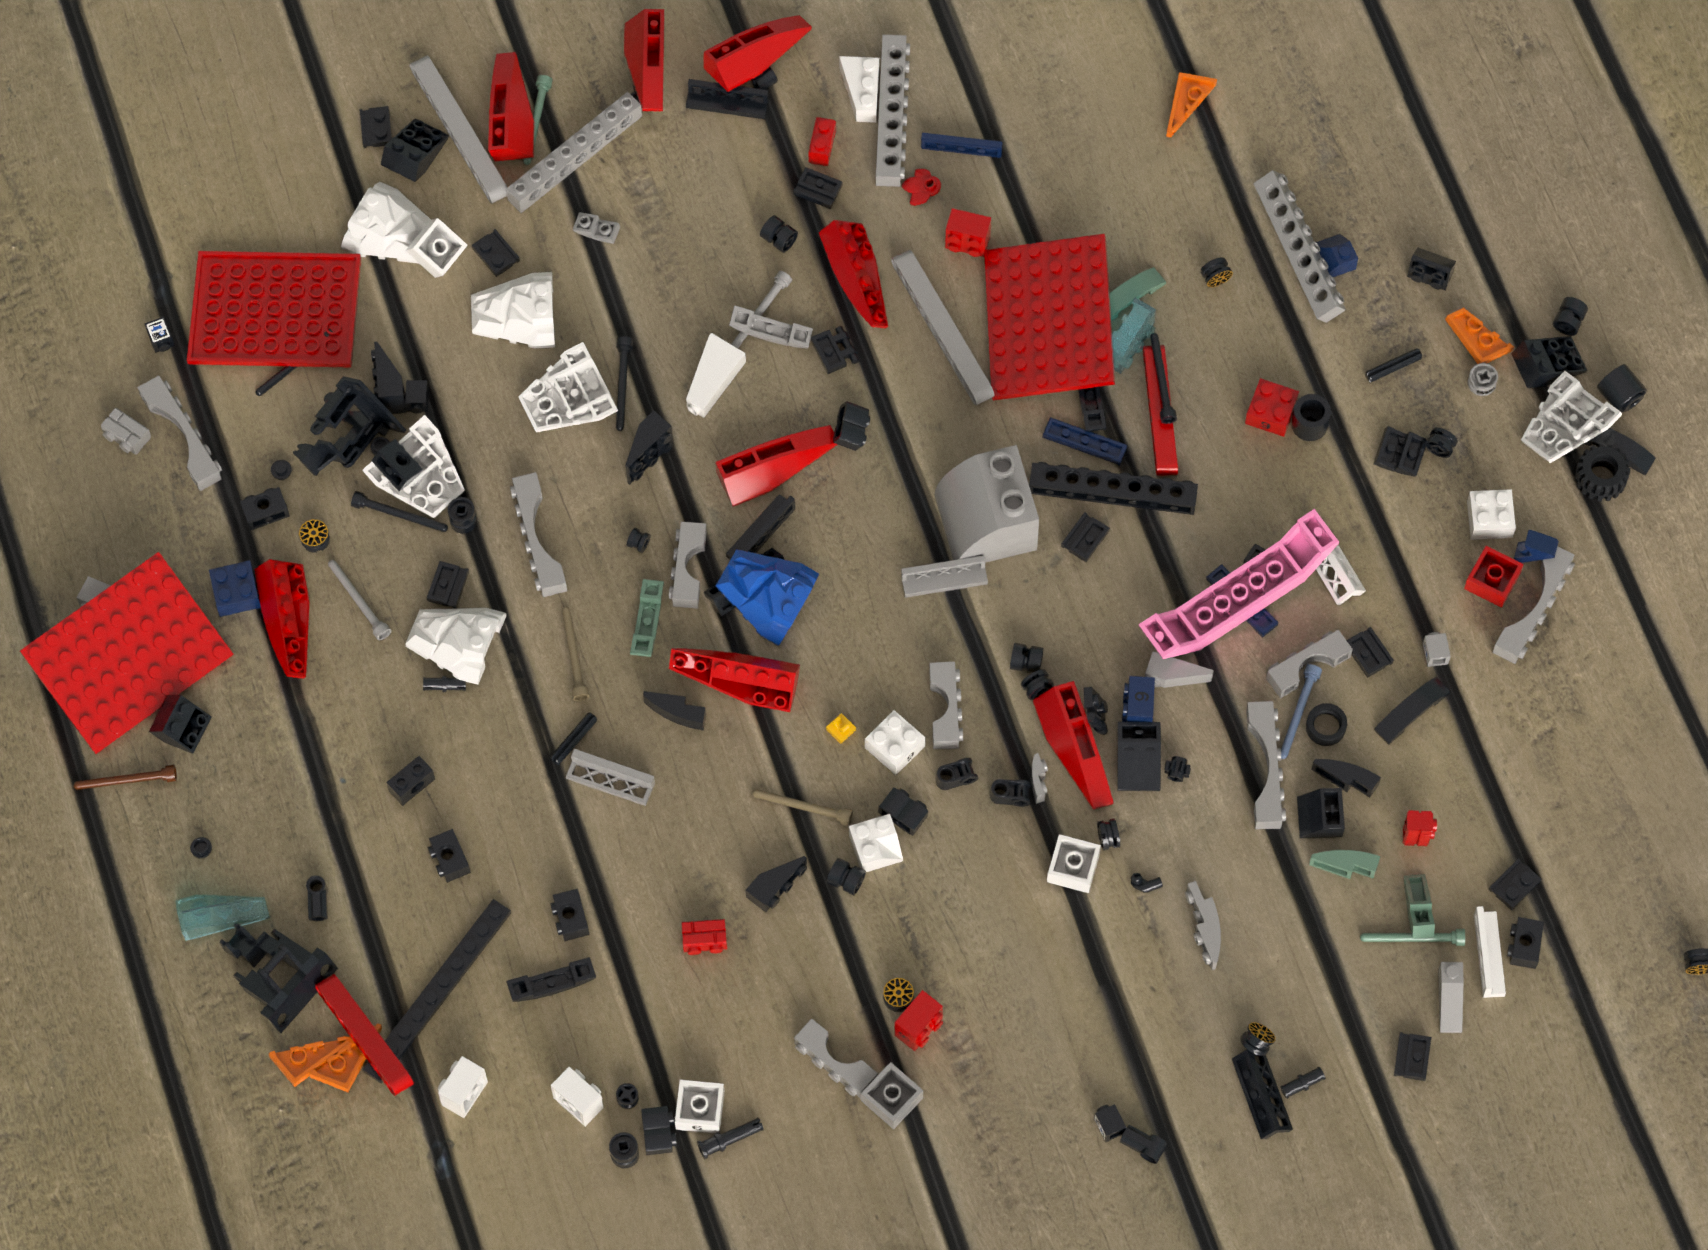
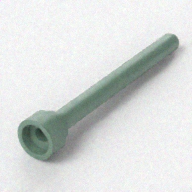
(543, 85)
(1455, 937)

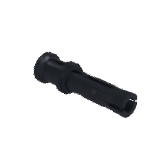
(720, 1141)

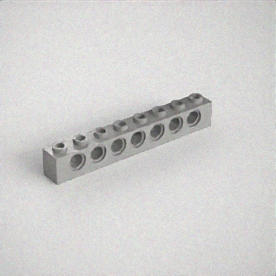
(574, 152)
(891, 174)
(1332, 305)

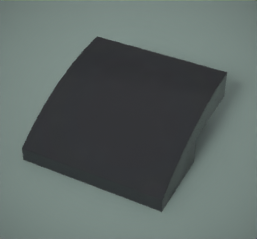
(1400, 452)

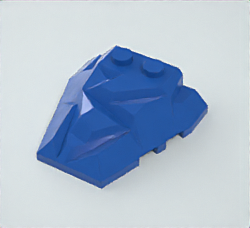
(767, 591)

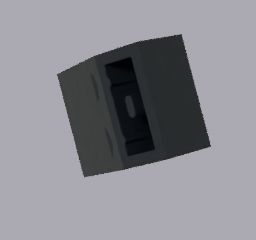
(413, 149)
(1546, 359)
(388, 382)
(650, 442)
(1138, 756)

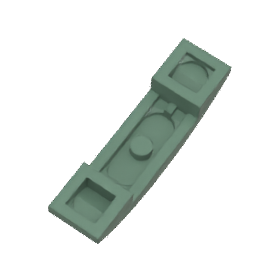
(1137, 286)
(647, 618)

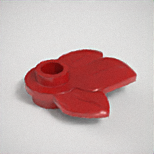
(919, 186)

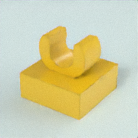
(841, 728)

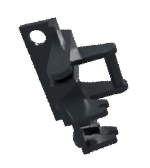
(366, 424)
(261, 986)

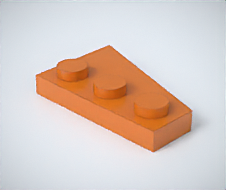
(1476, 338)

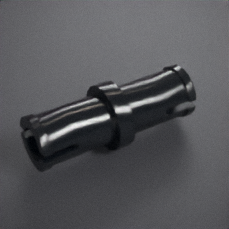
(443, 684)
(1302, 1082)

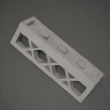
(944, 576)
(613, 770)

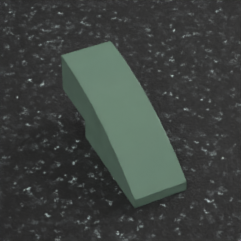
(1345, 862)
(1419, 906)

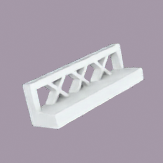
(1343, 572)
(1489, 953)

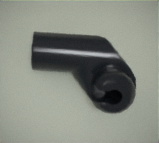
(1143, 885)

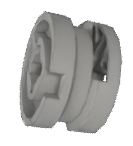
(1482, 378)

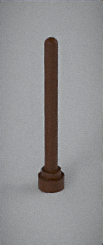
(168, 773)

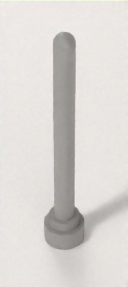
(781, 281)
(380, 629)

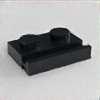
(375, 126)
(818, 188)
(495, 253)
(1085, 537)
(447, 584)
(1369, 652)
(1515, 884)
(1412, 1056)

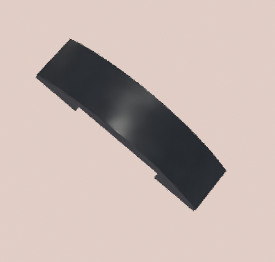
(1092, 409)
(1638, 456)
(1410, 709)
(551, 982)

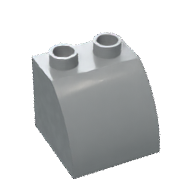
(988, 507)

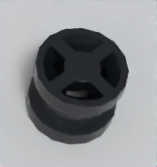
(638, 540)
(624, 1092)

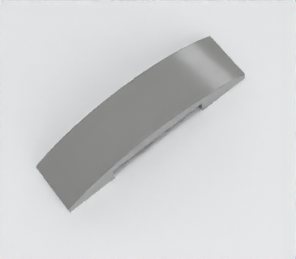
(769, 329)

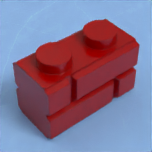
(822, 141)
(1419, 828)
(704, 936)

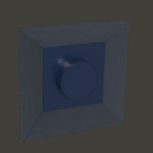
(1338, 254)

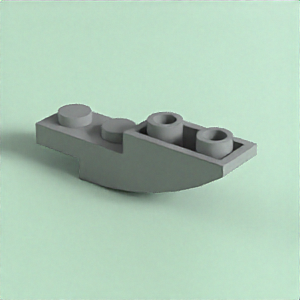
(1208, 931)

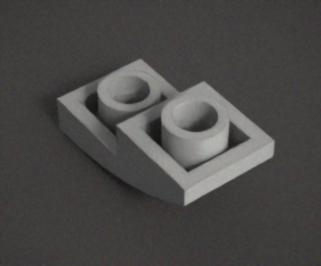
(592, 227)
(1038, 774)

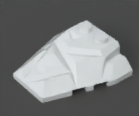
(384, 224)
(517, 311)
(568, 393)
(1567, 419)
(438, 480)
(456, 638)

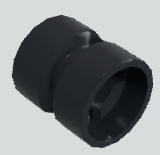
(781, 235)
(1570, 316)
(462, 515)
(1026, 658)
(848, 877)
(624, 1150)

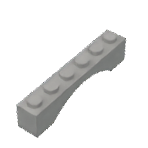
(160, 401)
(549, 572)
(1515, 637)
(1261, 724)

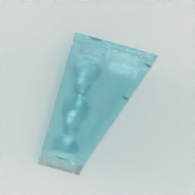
(1132, 333)

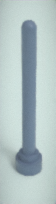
(1312, 674)

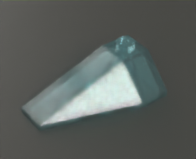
(214, 913)

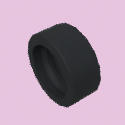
(1326, 740)

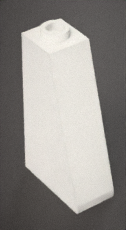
(713, 375)

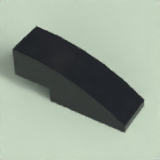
(676, 709)
(1347, 775)

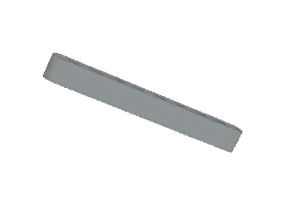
(459, 129)
(942, 327)

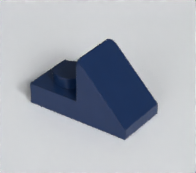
(1536, 547)

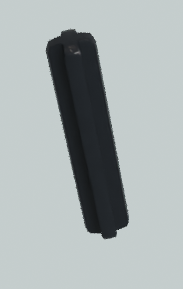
(1393, 365)
(573, 738)

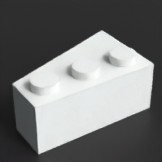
(862, 84)

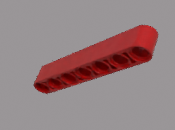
(1162, 434)
(364, 1034)

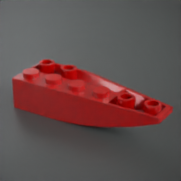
(753, 50)
(646, 56)
(509, 112)
(855, 268)
(771, 463)
(285, 612)
(741, 676)
(1073, 741)

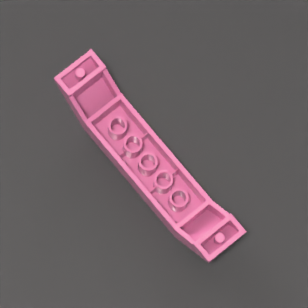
(1243, 590)

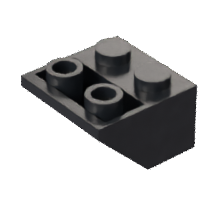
(1431, 269)
(180, 723)
(1321, 813)

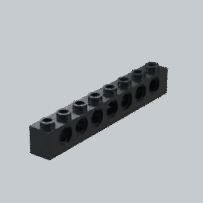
(1121, 496)

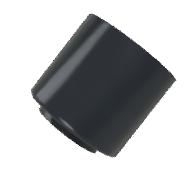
(1622, 388)
(1312, 408)

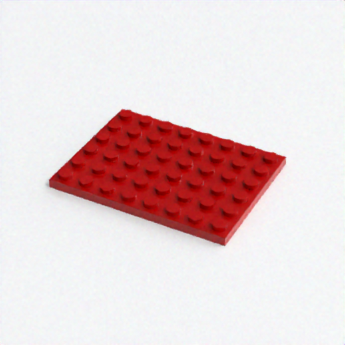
(274, 309)
(1049, 317)
(126, 652)

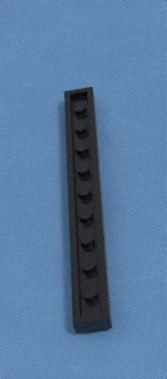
(444, 981)

